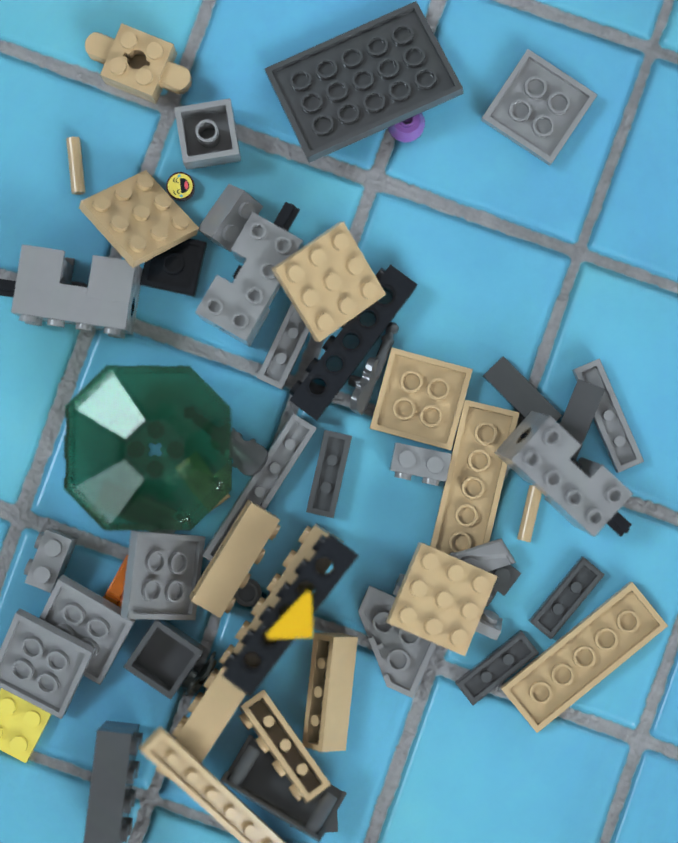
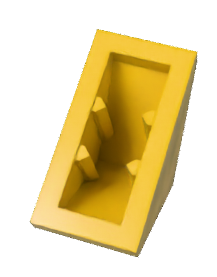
(296, 621)

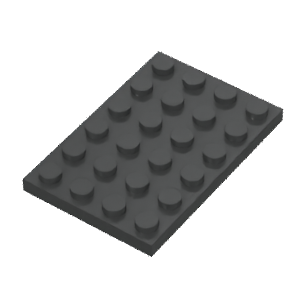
(363, 81)

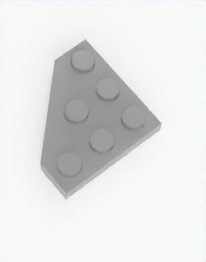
(398, 652)

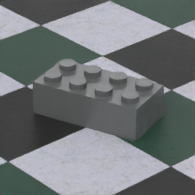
(112, 783)

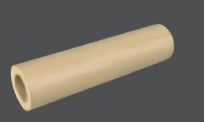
(75, 165)
(529, 514)

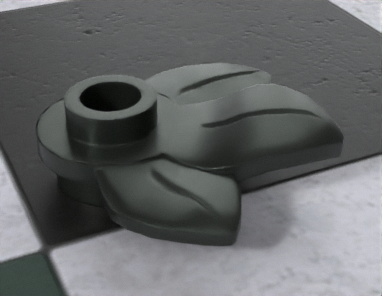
(197, 678)

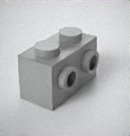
(229, 216)
(420, 462)
(51, 559)

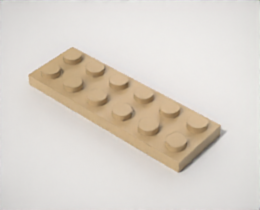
(473, 478)
(584, 656)

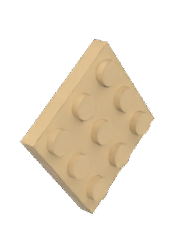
(138, 218)
(329, 281)
(421, 399)
(441, 599)

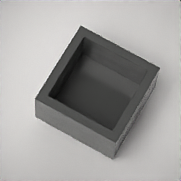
(164, 657)

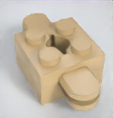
(138, 63)

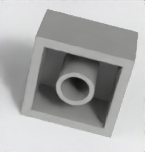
(207, 134)

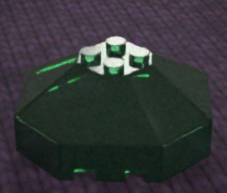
(110, 441)

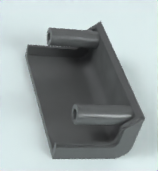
(258, 781)

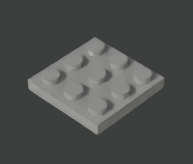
(538, 107)
(162, 576)
(90, 620)
(42, 663)

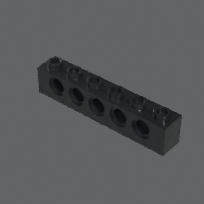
(314, 405)
(249, 677)

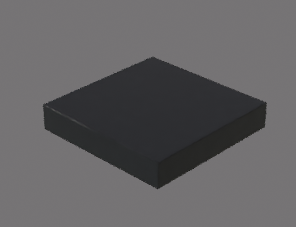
(176, 268)

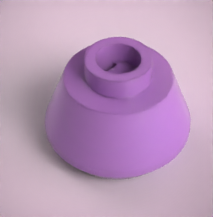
(408, 132)

